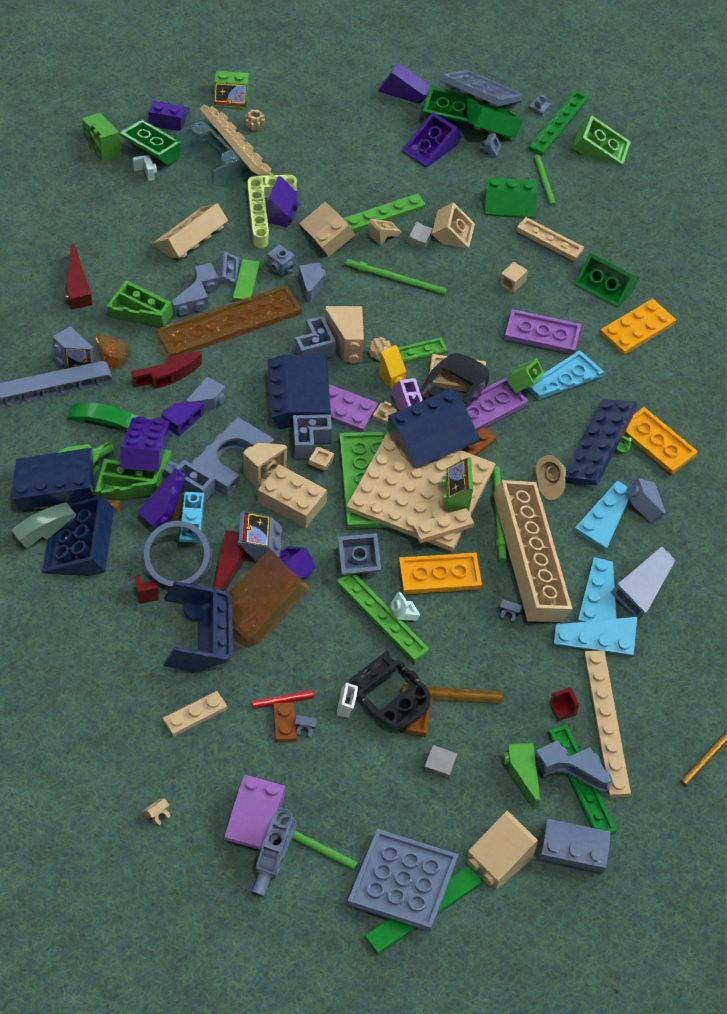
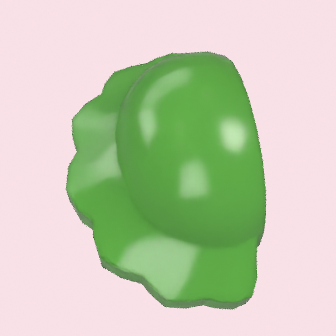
(624, 444)

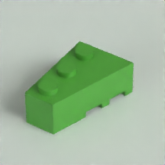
(103, 136)
(139, 306)
(122, 483)

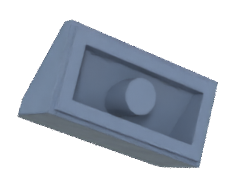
(227, 268)

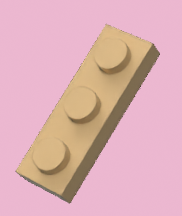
(443, 525)
(195, 713)

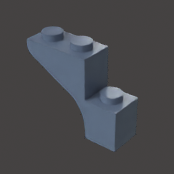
(195, 296)
(582, 765)

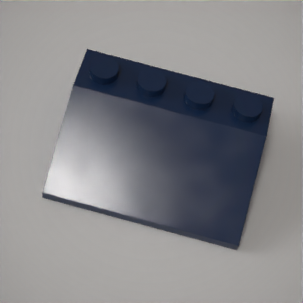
(298, 387)
(433, 428)
(53, 479)
(83, 542)

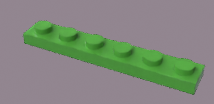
(386, 212)
(383, 617)

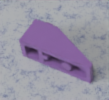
(406, 393)

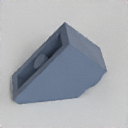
(311, 279)
(209, 393)
(646, 499)

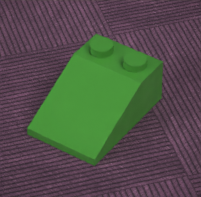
(601, 142)

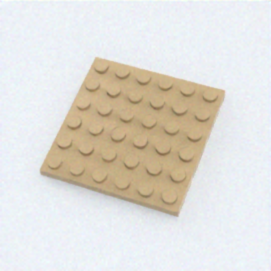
(401, 495)

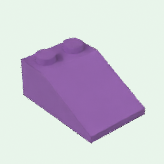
(254, 811)

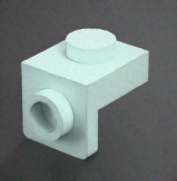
(145, 163)
(404, 609)

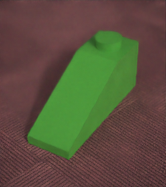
(523, 770)

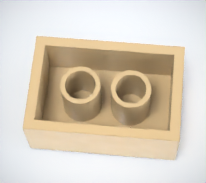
(292, 496)

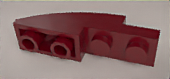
(174, 370)

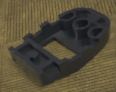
(463, 368)
(404, 708)

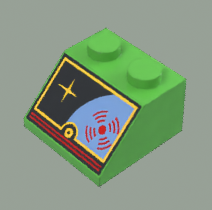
(231, 89)
(458, 485)

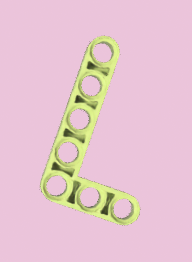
(258, 189)

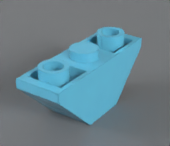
(192, 514)

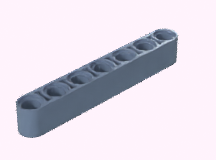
(54, 383)

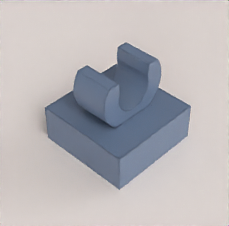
(540, 105)
(491, 145)
(510, 607)
(306, 722)

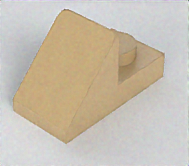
(382, 229)

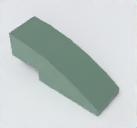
(43, 524)

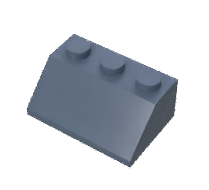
(575, 846)

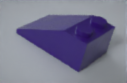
(432, 140)

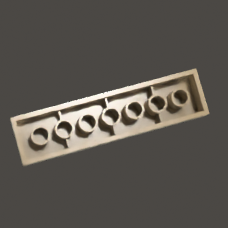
(532, 551)

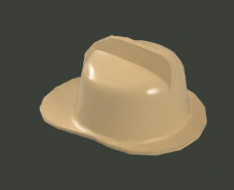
(550, 477)

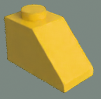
(391, 366)

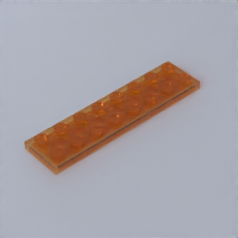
(228, 321)

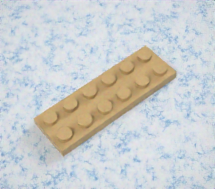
(236, 141)

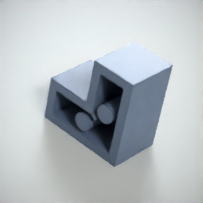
(317, 339)
(308, 431)

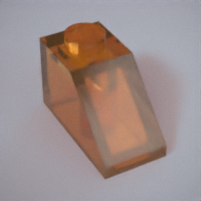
(112, 350)

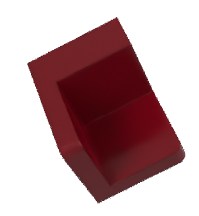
(146, 591)
(564, 704)

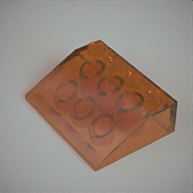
(264, 597)

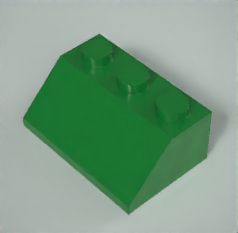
(447, 104)
(493, 119)
(153, 141)
(510, 198)
(606, 280)

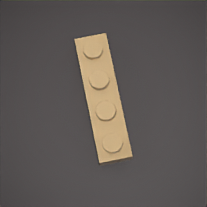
(550, 239)

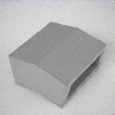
(420, 236)
(440, 761)

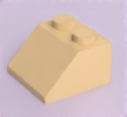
(453, 227)
(261, 461)

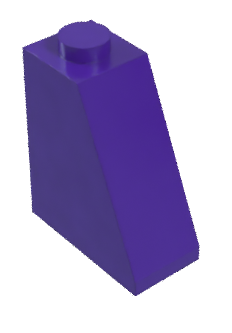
(404, 85)

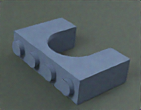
(236, 436)

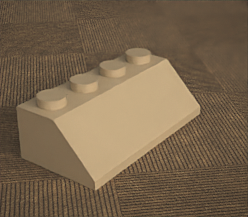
(191, 231)

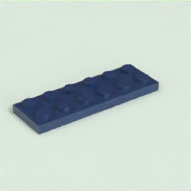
(600, 441)

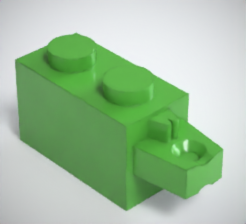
(525, 375)

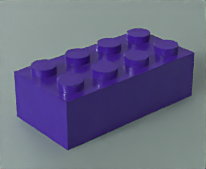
(144, 444)

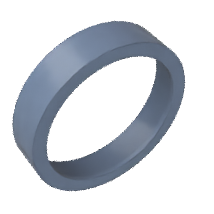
(207, 553)

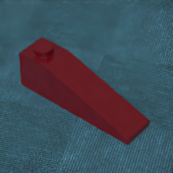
(77, 288)
(230, 560)

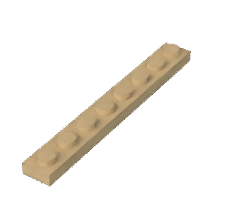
(607, 722)

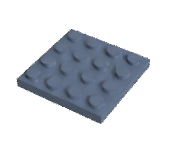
(481, 88)
(403, 880)

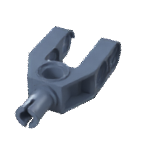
(272, 856)

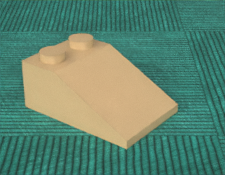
(327, 228)

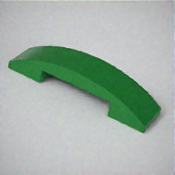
(101, 414)

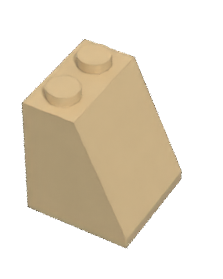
(347, 330)
(502, 851)

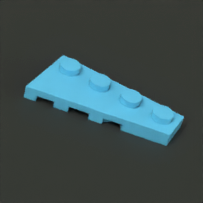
(566, 375)
(604, 517)
(598, 599)
(610, 635)

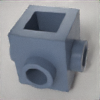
(281, 260)

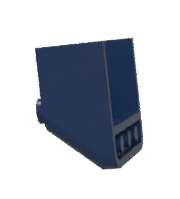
(214, 616)

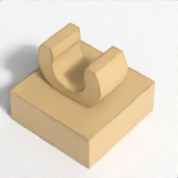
(382, 412)
(321, 458)
(155, 809)

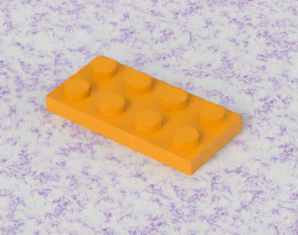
(638, 326)
(659, 441)
(440, 573)

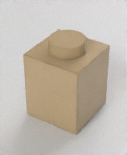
(513, 277)

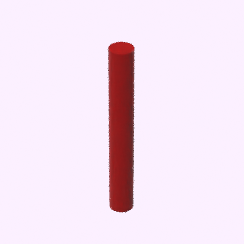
(282, 699)

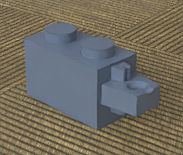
(195, 480)

